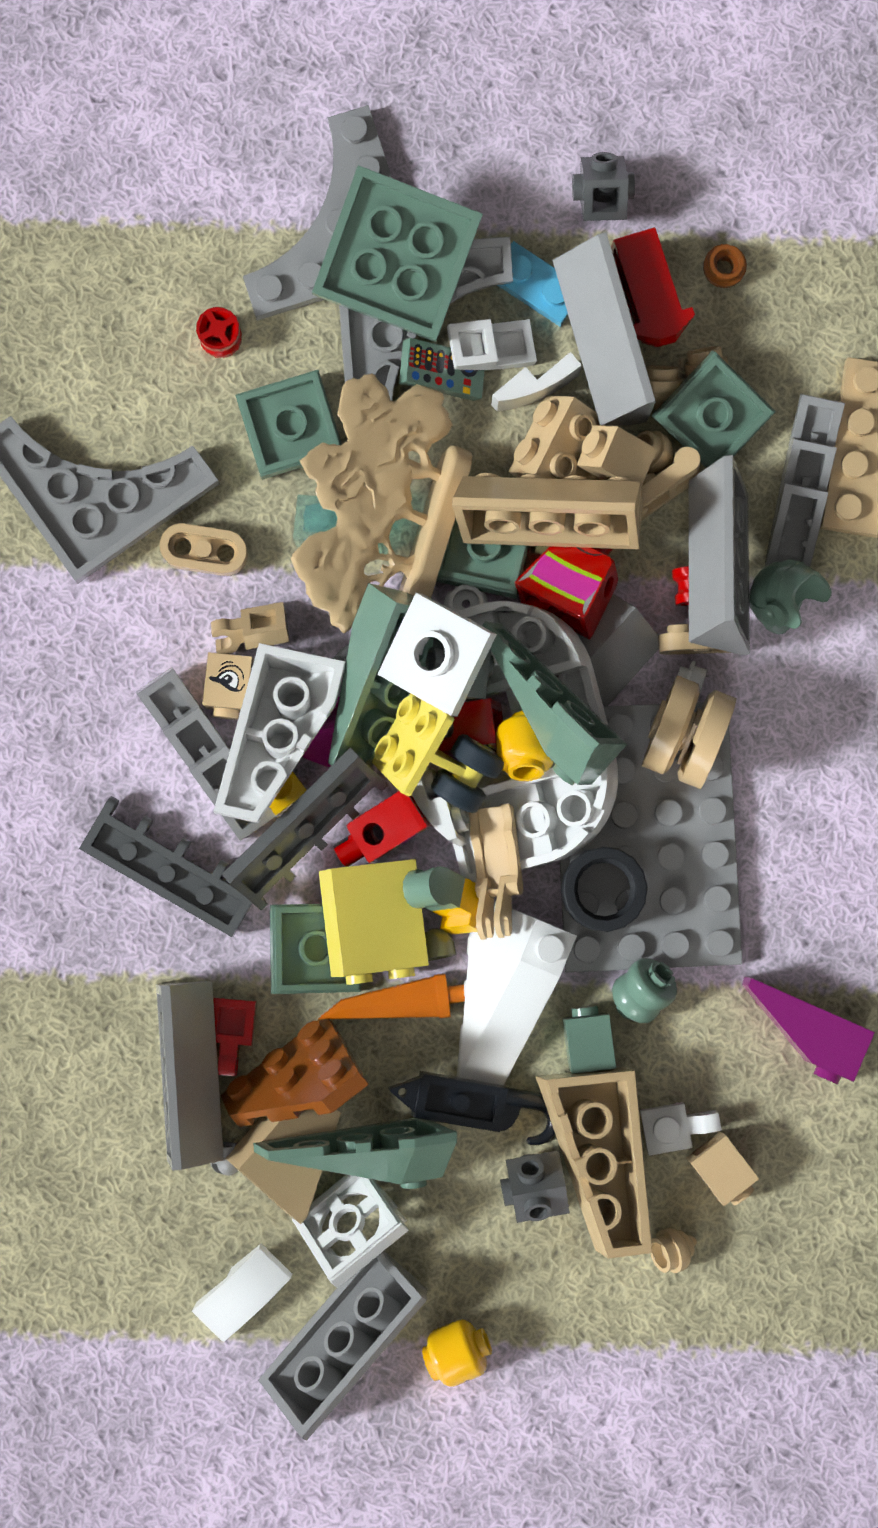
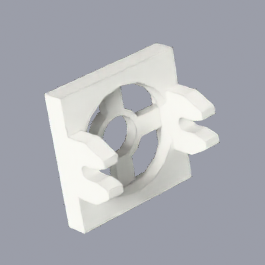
(390, 1227)

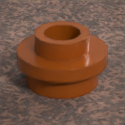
(727, 253)

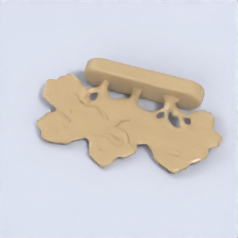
(370, 490)

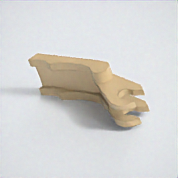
(497, 868)

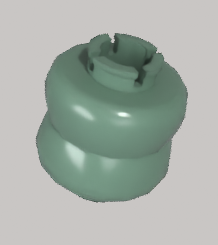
(644, 990)

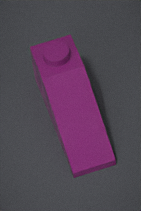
(817, 1035)

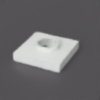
(465, 651)

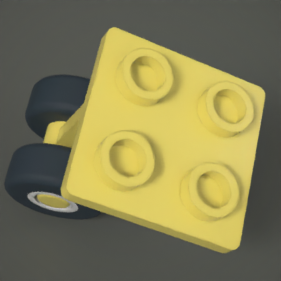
(415, 743)

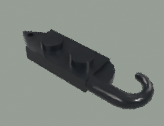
(470, 1103)

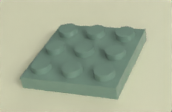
(396, 253)

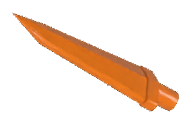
(413, 999)

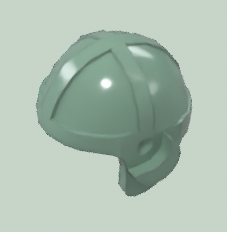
(779, 593)

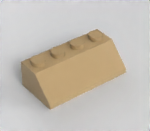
(549, 511)

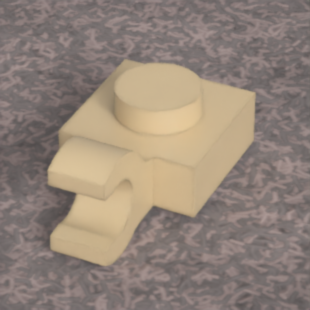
(257, 625)

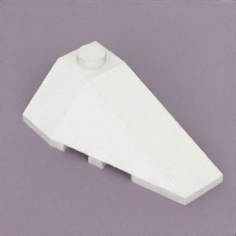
(278, 720)
(507, 993)

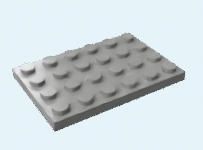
(687, 855)

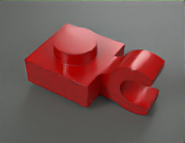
(233, 1028)

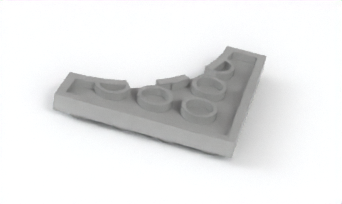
(291, 278)
(377, 346)
(93, 511)

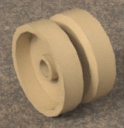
(690, 732)

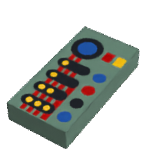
(433, 367)

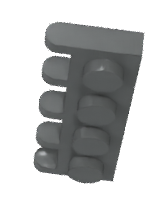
(302, 827)
(166, 870)

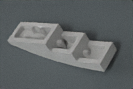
(805, 480)
(193, 739)

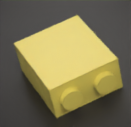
(371, 922)

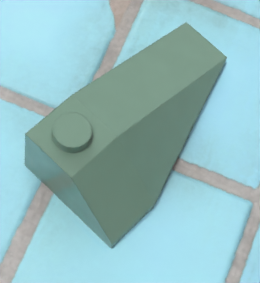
(366, 699)
(562, 722)
(391, 1151)

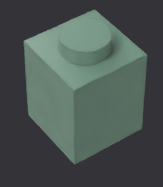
(588, 1040)

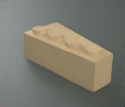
(602, 1148)

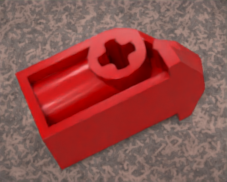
(649, 289)

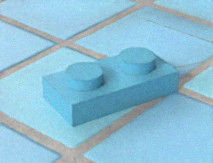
(536, 285)

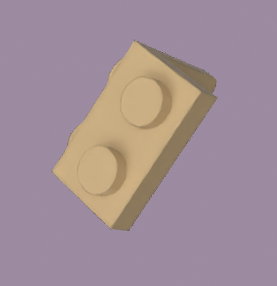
(555, 439)

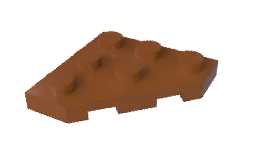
(303, 1075)

